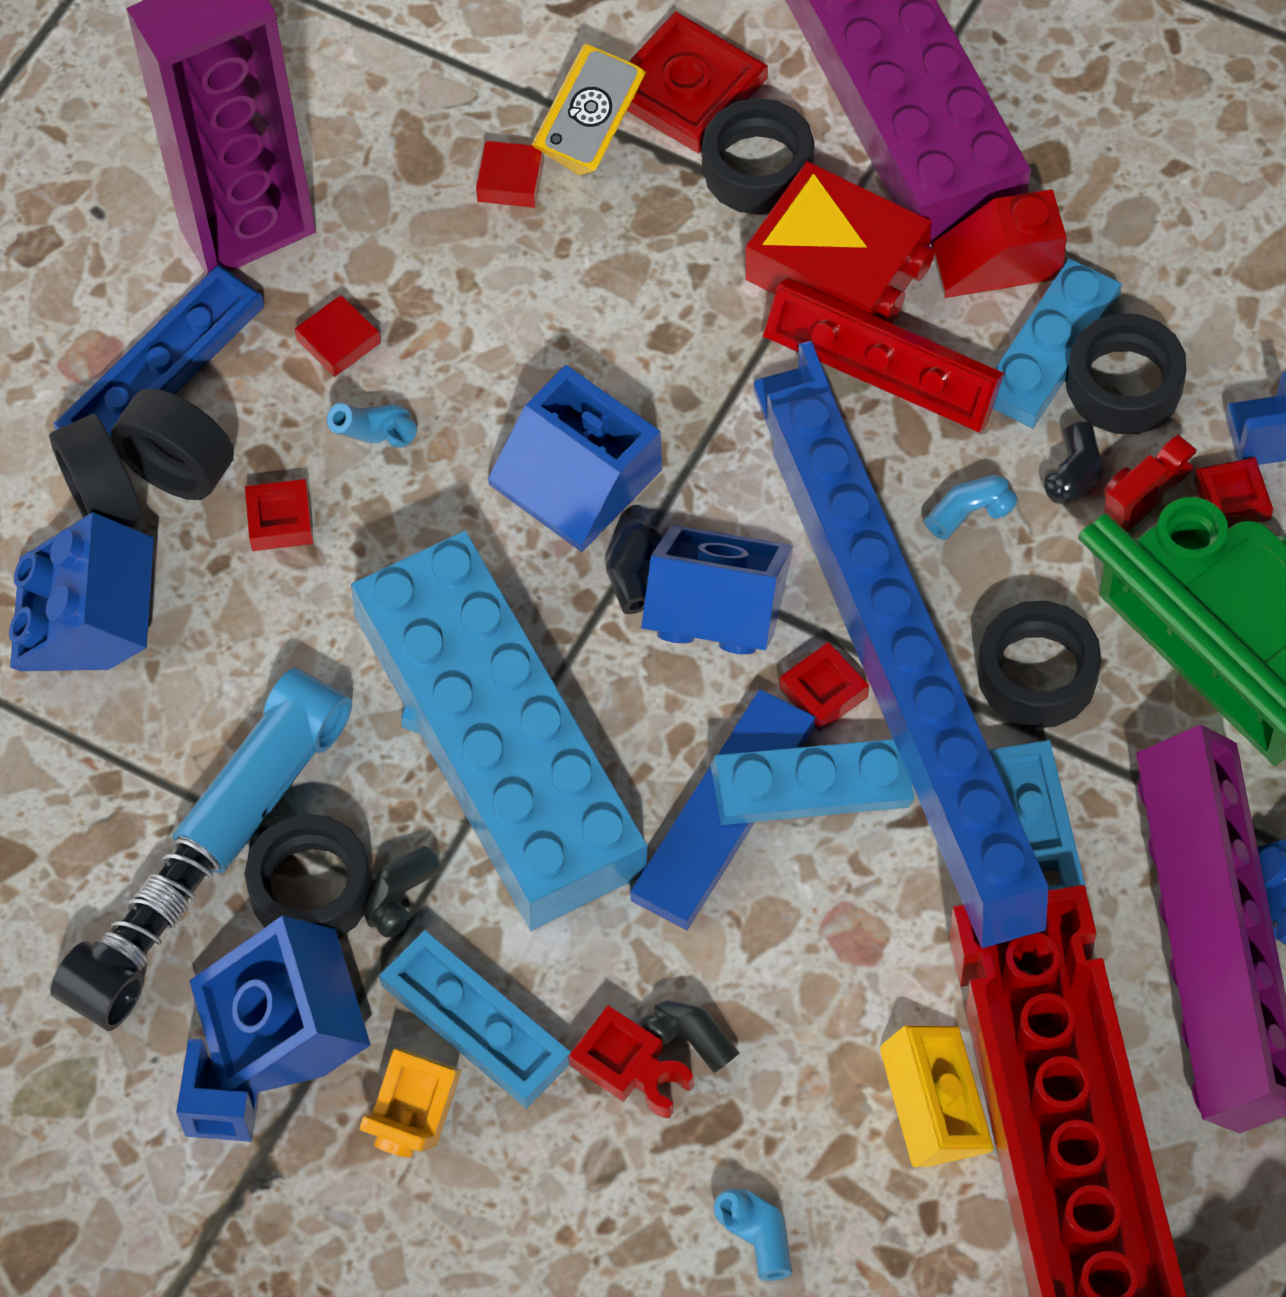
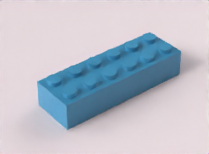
(499, 730)

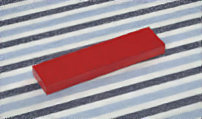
(884, 355)

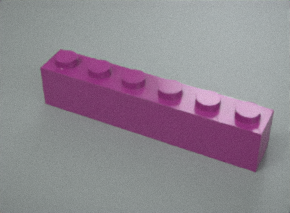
(1217, 926)

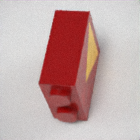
(841, 243)

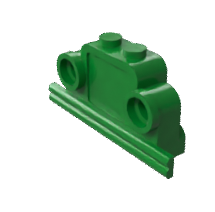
(1208, 607)

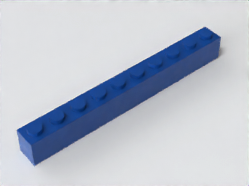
(910, 673)

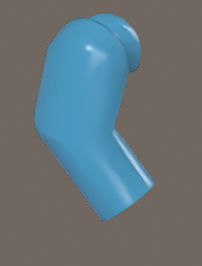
(373, 424)
(967, 497)
(760, 1226)

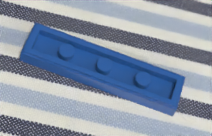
(172, 348)
(697, 845)

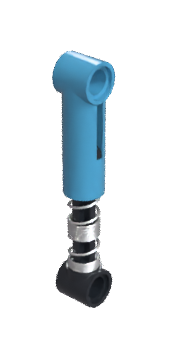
(297, 721)

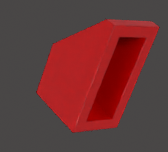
(1003, 245)

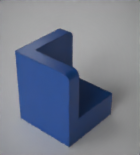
(793, 384)
(1260, 426)
(206, 1109)

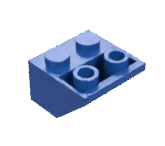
(576, 458)
(82, 598)

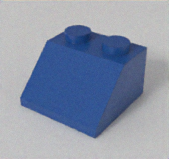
(716, 588)
(279, 1008)

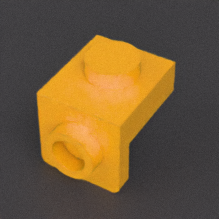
(411, 1103)

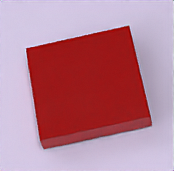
(691, 79)

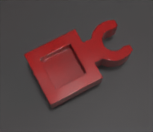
(1139, 491)
(624, 1057)

